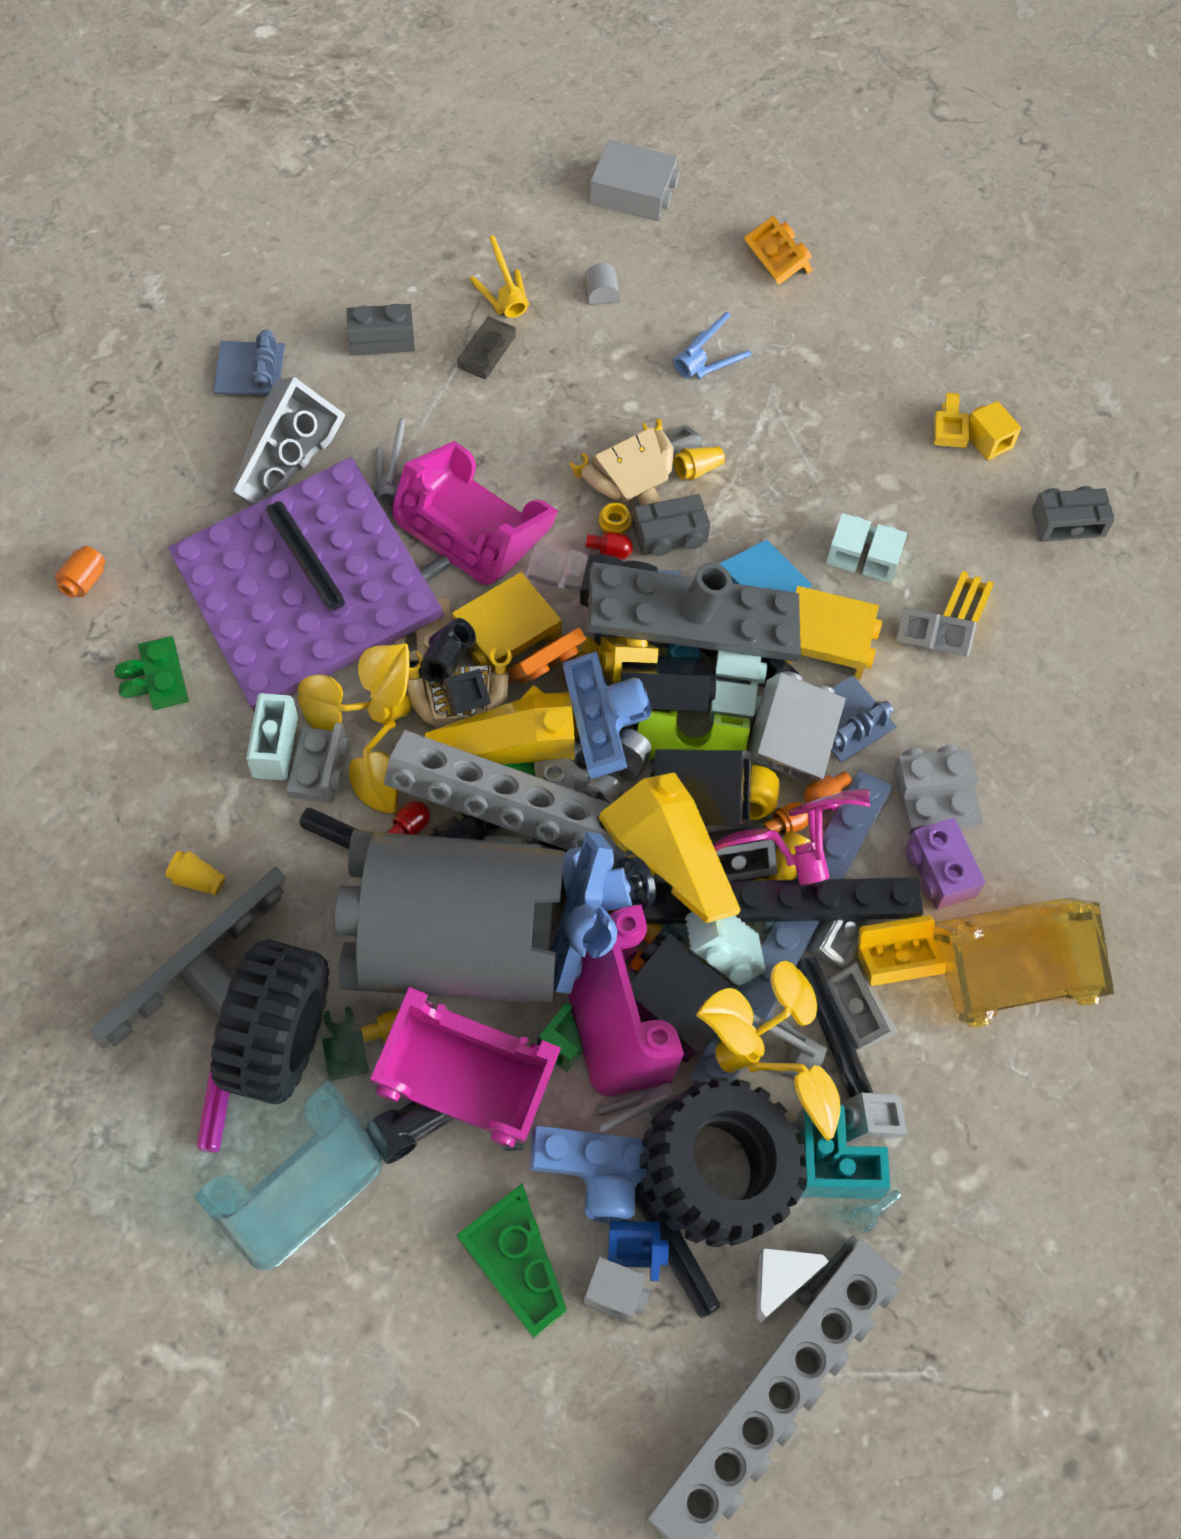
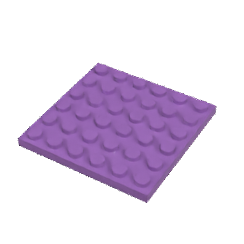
(267, 608)

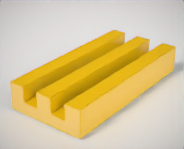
(973, 584)

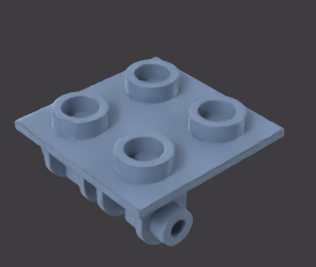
(249, 366)
(861, 720)

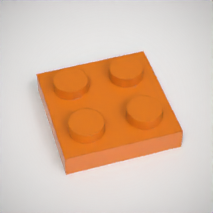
(552, 653)

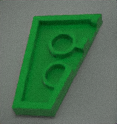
(514, 1260)

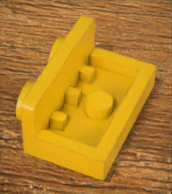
(623, 649)
(899, 950)

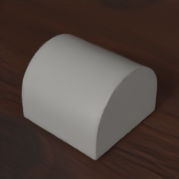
(602, 284)

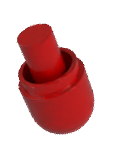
(611, 544)
(410, 818)

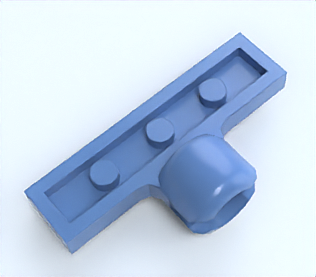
(602, 712)
(583, 921)
(603, 1161)

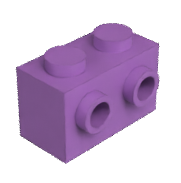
(944, 863)

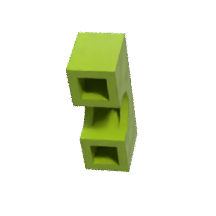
(663, 733)

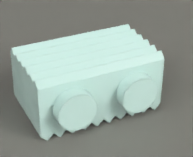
(272, 737)
(727, 947)

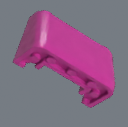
(463, 519)
(616, 1046)
(464, 1069)

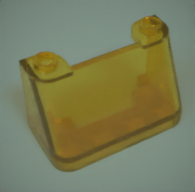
(1024, 957)

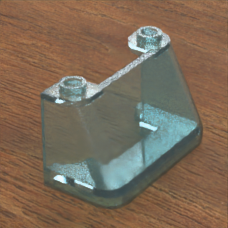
(301, 1191)

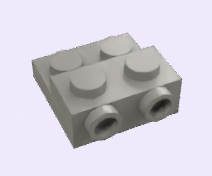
(937, 787)

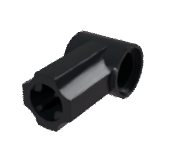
(446, 650)
(398, 1131)

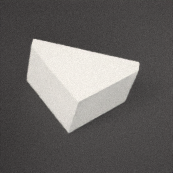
(781, 1276)

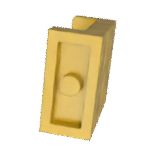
(510, 618)
(837, 629)

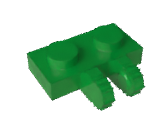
(162, 674)

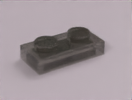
(486, 347)

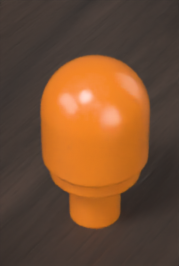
(827, 786)
(784, 823)

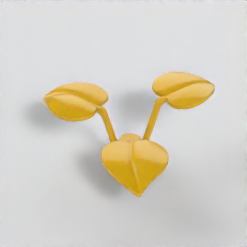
(385, 674)
(742, 1047)

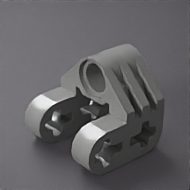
(607, 788)

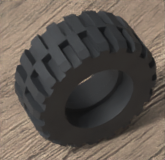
(269, 1021)
(766, 1140)

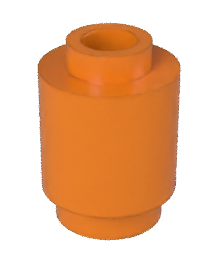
(80, 572)

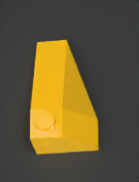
(516, 732)
(667, 832)

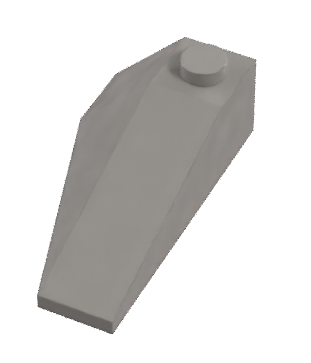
(285, 438)

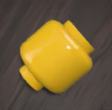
(764, 792)

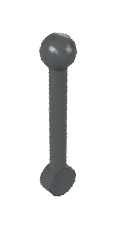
(805, 1295)

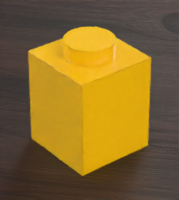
(993, 430)

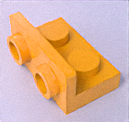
(777, 250)

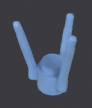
(693, 358)

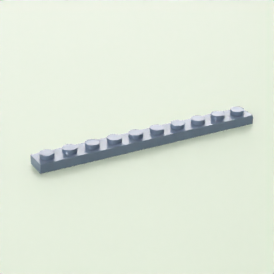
(791, 938)

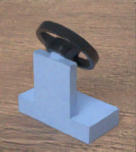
(619, 889)

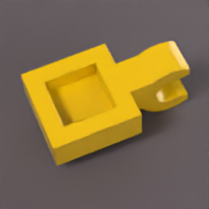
(950, 426)

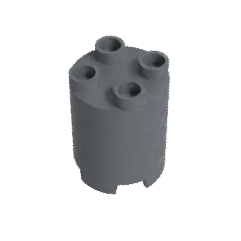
(449, 917)

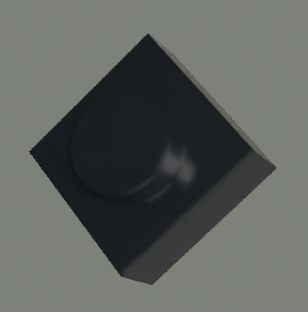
(466, 691)

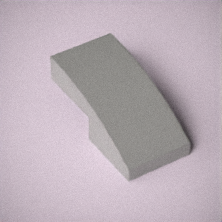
(936, 632)

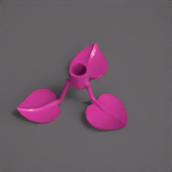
(809, 856)

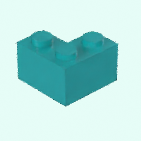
(840, 1169)

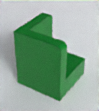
(564, 1034)

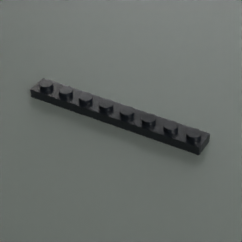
(810, 902)

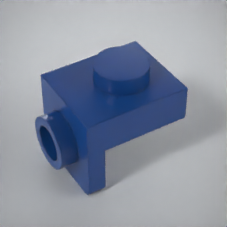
(637, 1246)

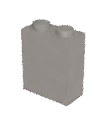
(634, 180)
(795, 727)

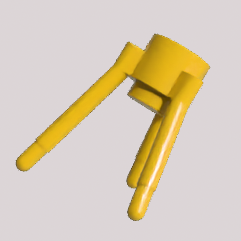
(511, 298)

